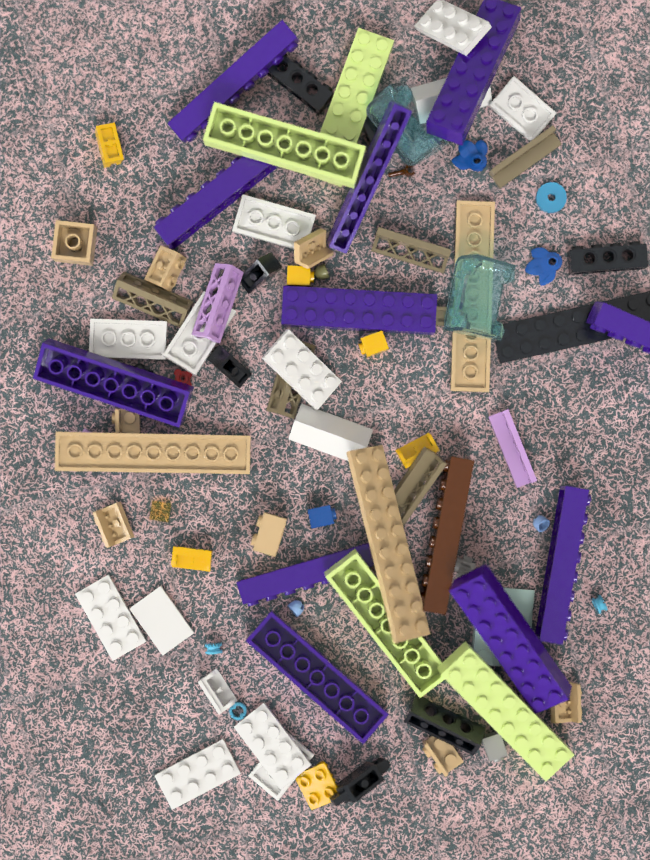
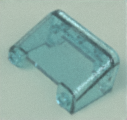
(414, 142)
(477, 296)

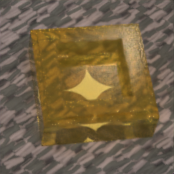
(160, 511)

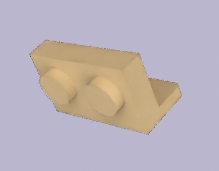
(312, 249)
(113, 524)
(569, 710)

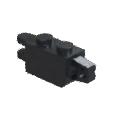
(360, 781)

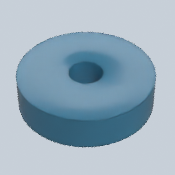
(557, 191)

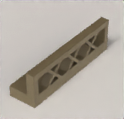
(525, 157)
(413, 243)
(168, 300)
(282, 394)
(413, 481)

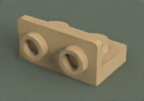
(165, 268)
(126, 421)
(443, 754)

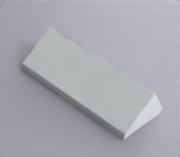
(426, 94)
(328, 432)

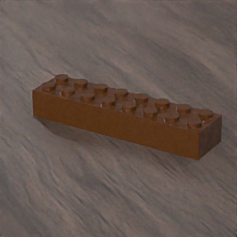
(446, 535)

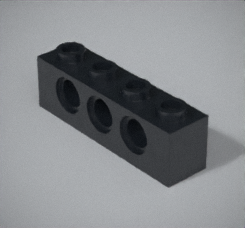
(315, 102)
(636, 250)
(445, 725)

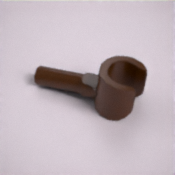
(402, 172)

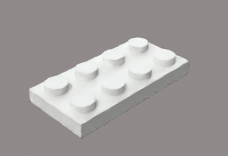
(453, 26)
(272, 222)
(128, 338)
(188, 350)
(301, 369)
(110, 617)
(272, 745)
(197, 774)

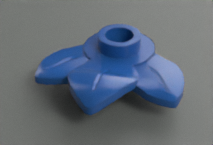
(469, 153)
(541, 266)

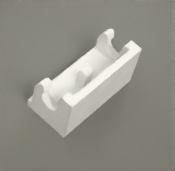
(217, 691)

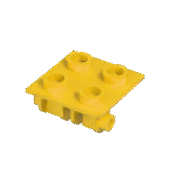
(317, 785)

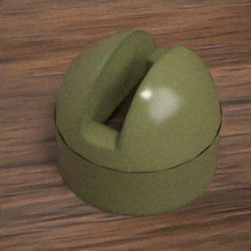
(321, 272)

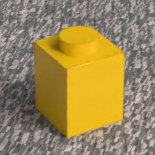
(299, 276)
(373, 344)

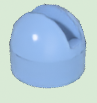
(541, 523)
(297, 607)

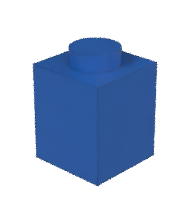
(321, 516)

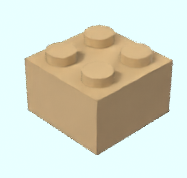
(74, 242)
(269, 534)

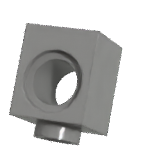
(494, 746)

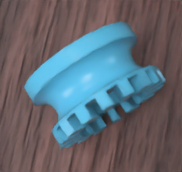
(598, 604)
(213, 649)
(242, 715)

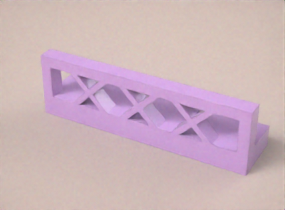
(221, 302)
(512, 448)

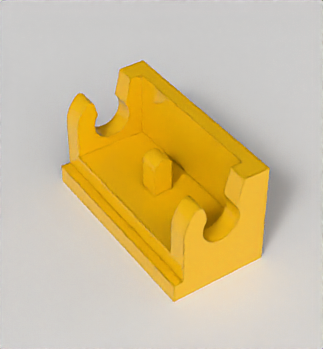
(109, 144)
(410, 451)
(191, 558)

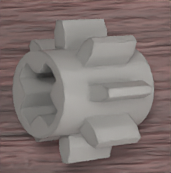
(464, 565)

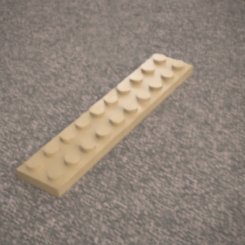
(472, 354)
(152, 453)
(388, 543)

